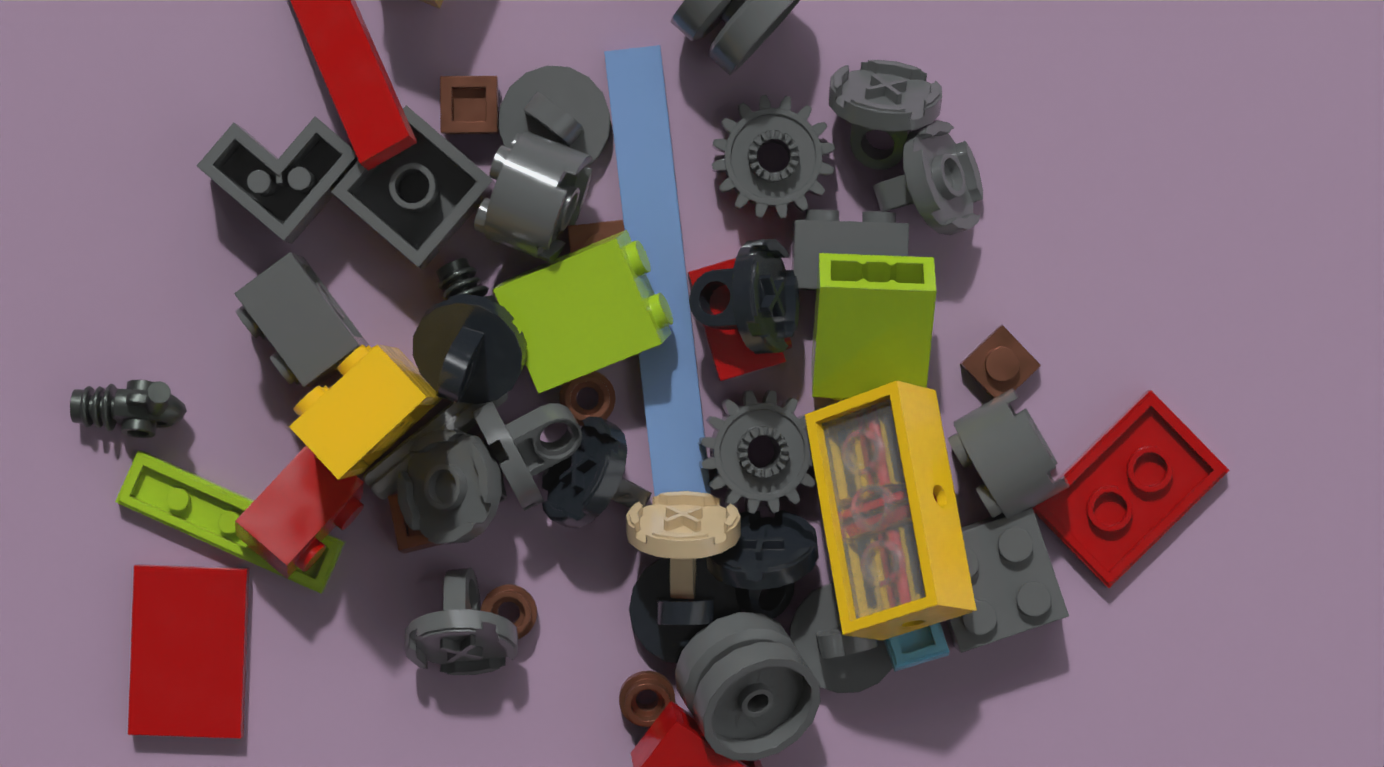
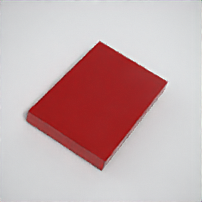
(1130, 488)
(188, 651)

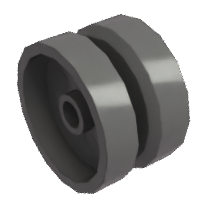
(745, 30)
(747, 686)

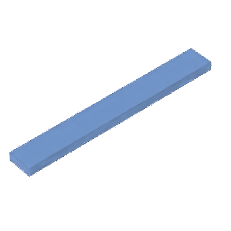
(654, 219)

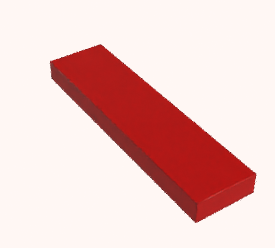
(355, 79)

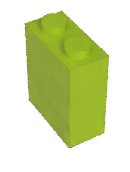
(586, 310)
(871, 323)

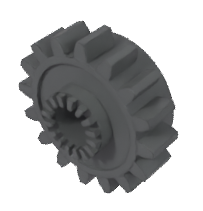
(778, 127)
(730, 446)

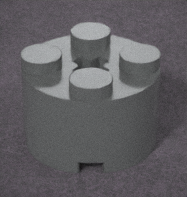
(534, 195)
(1007, 456)

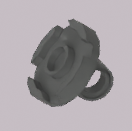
(937, 179)
(520, 448)
(450, 487)

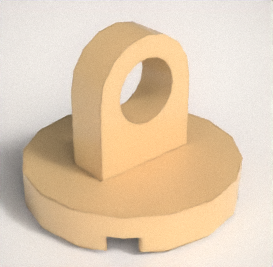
(683, 529)

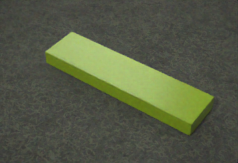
(208, 514)

